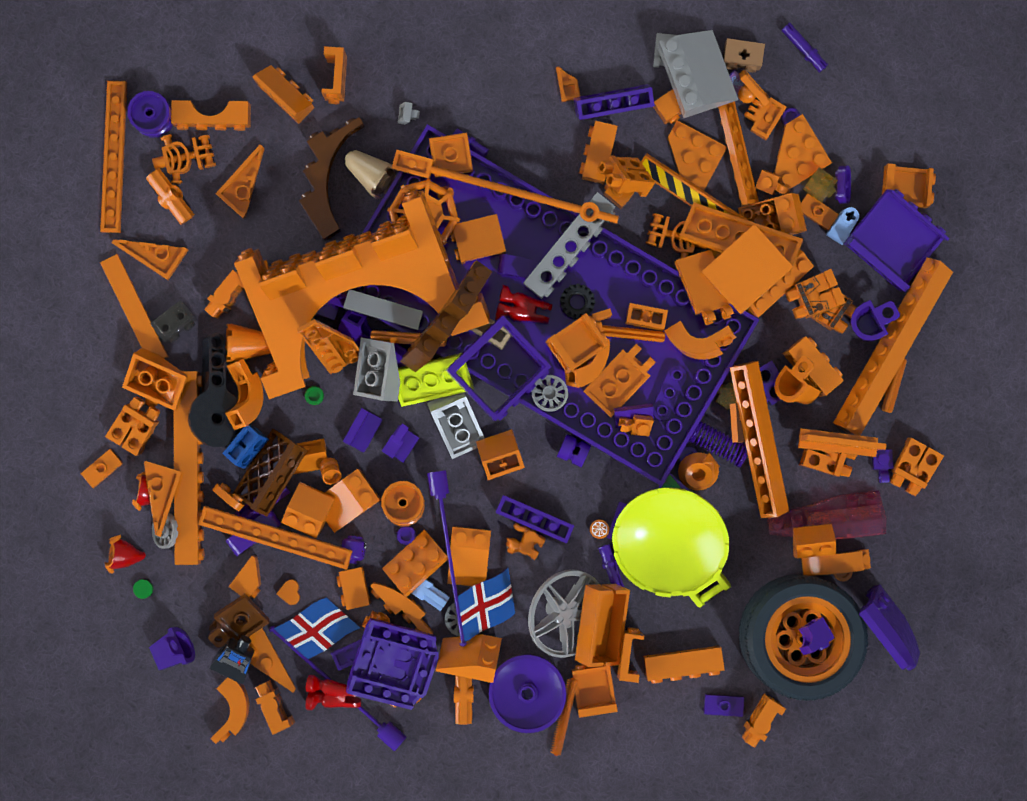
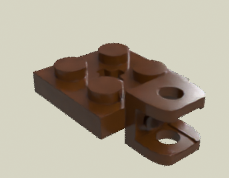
(227, 623)

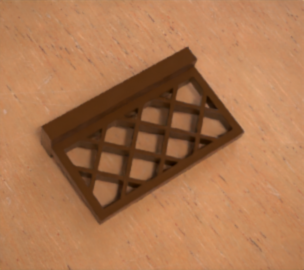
(278, 476)

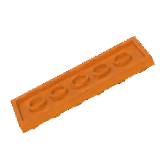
(720, 230)

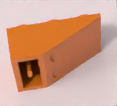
(779, 213)

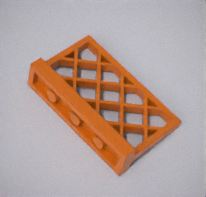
(839, 442)

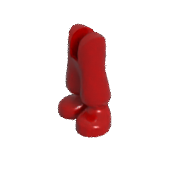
(524, 307)
(332, 694)

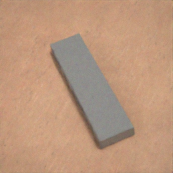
(383, 309)

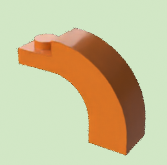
(699, 347)
(591, 368)
(249, 395)
(837, 563)
(239, 708)

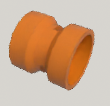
(330, 471)

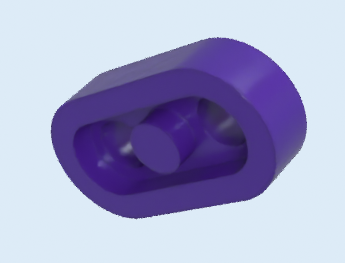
(843, 190)

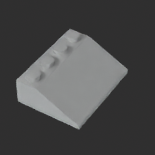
(697, 72)

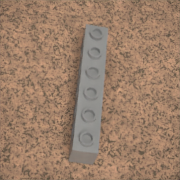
(534, 280)

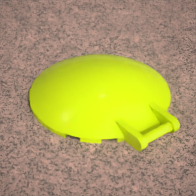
(672, 544)

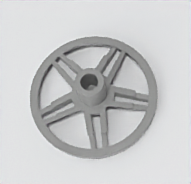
(560, 611)

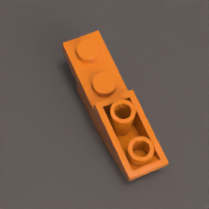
(396, 601)

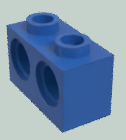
(245, 446)

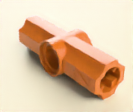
(170, 196)
(463, 700)

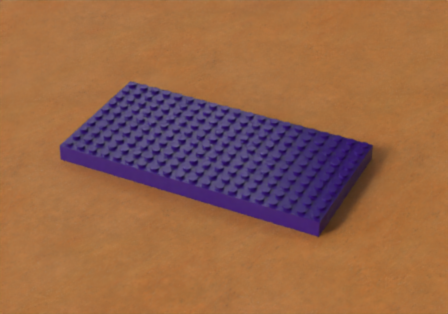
(615, 274)

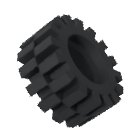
(573, 290)

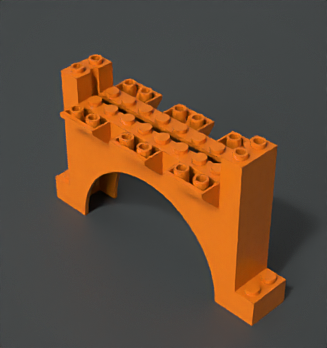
(292, 291)

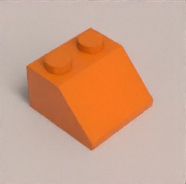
(308, 510)
(814, 541)

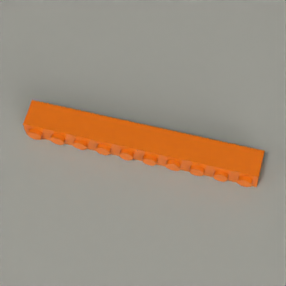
(893, 347)
(188, 491)

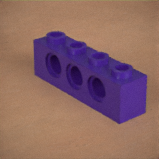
(614, 101)
(534, 519)

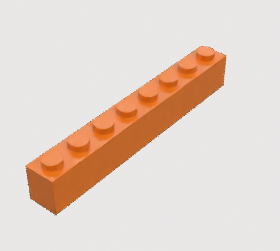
(759, 439)

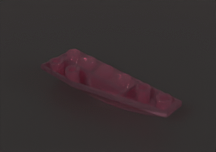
(849, 514)

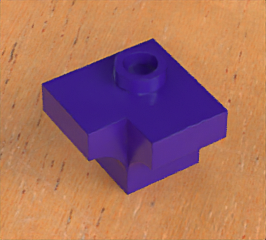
(815, 636)

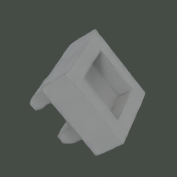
(406, 113)

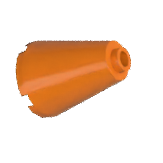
(244, 343)

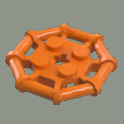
(434, 205)

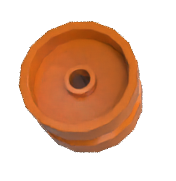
(404, 492)

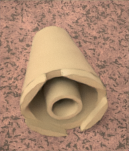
(371, 172)

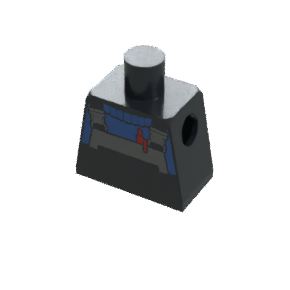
(234, 659)

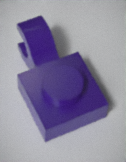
(883, 462)

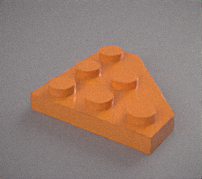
(799, 153)
(694, 154)

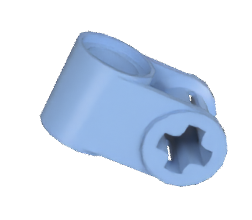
(841, 227)

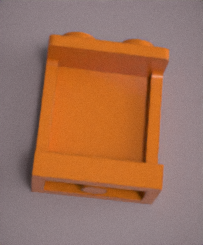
(338, 56)
(911, 182)
(478, 239)
(577, 343)
(623, 672)
(594, 690)

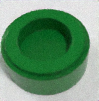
(314, 395)
(143, 589)

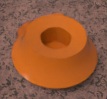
(698, 471)

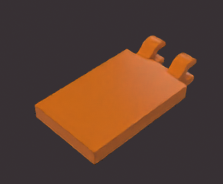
(700, 290)
(619, 380)

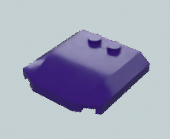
(890, 627)
(393, 664)

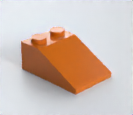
(155, 378)
(352, 498)
(469, 555)
(472, 661)

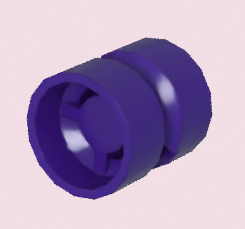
(567, 449)

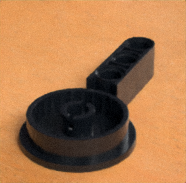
(214, 399)

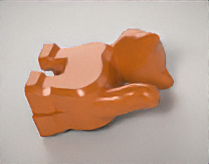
(527, 543)

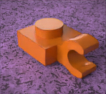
(770, 183)
(639, 425)

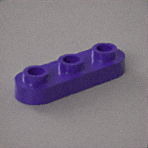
(665, 401)

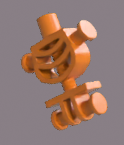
(170, 162)
(671, 234)

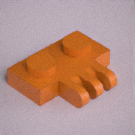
(765, 117)

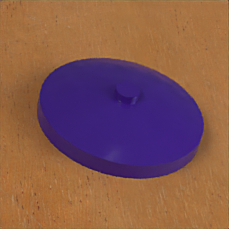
(527, 693)

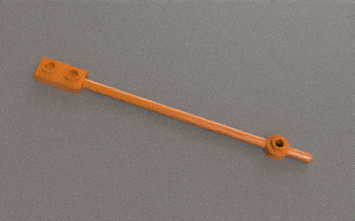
(424, 167)

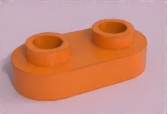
(233, 500)

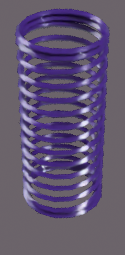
(738, 462)

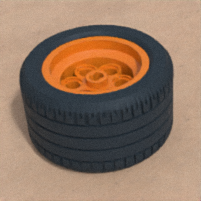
(766, 621)

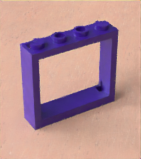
(527, 386)

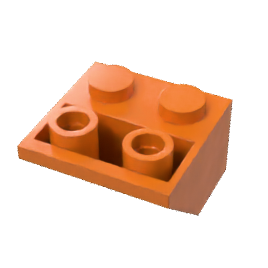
(500, 454)

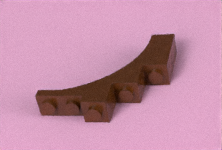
(325, 149)
(445, 322)

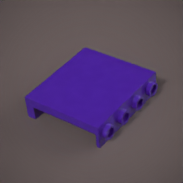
(895, 239)

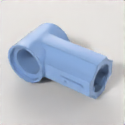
(431, 594)

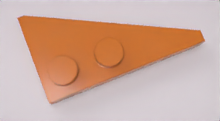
(240, 186)
(159, 258)
(161, 489)
(268, 661)

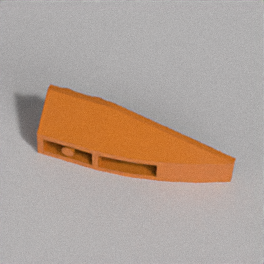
(329, 345)

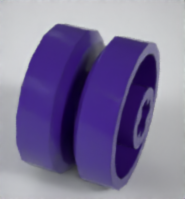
(150, 102)

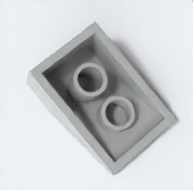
(377, 371)
(456, 423)

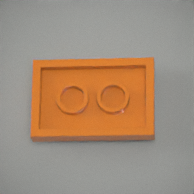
(415, 563)

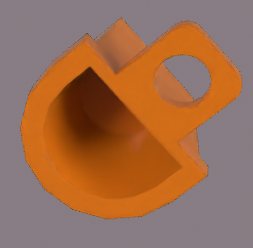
(793, 386)

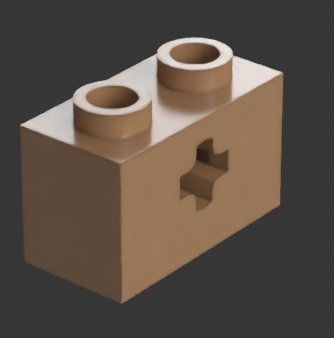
(752, 51)

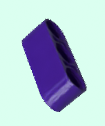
(519, 267)
(240, 544)

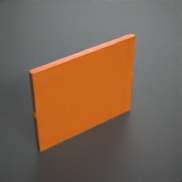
(747, 269)

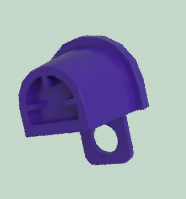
(869, 321)
(173, 649)

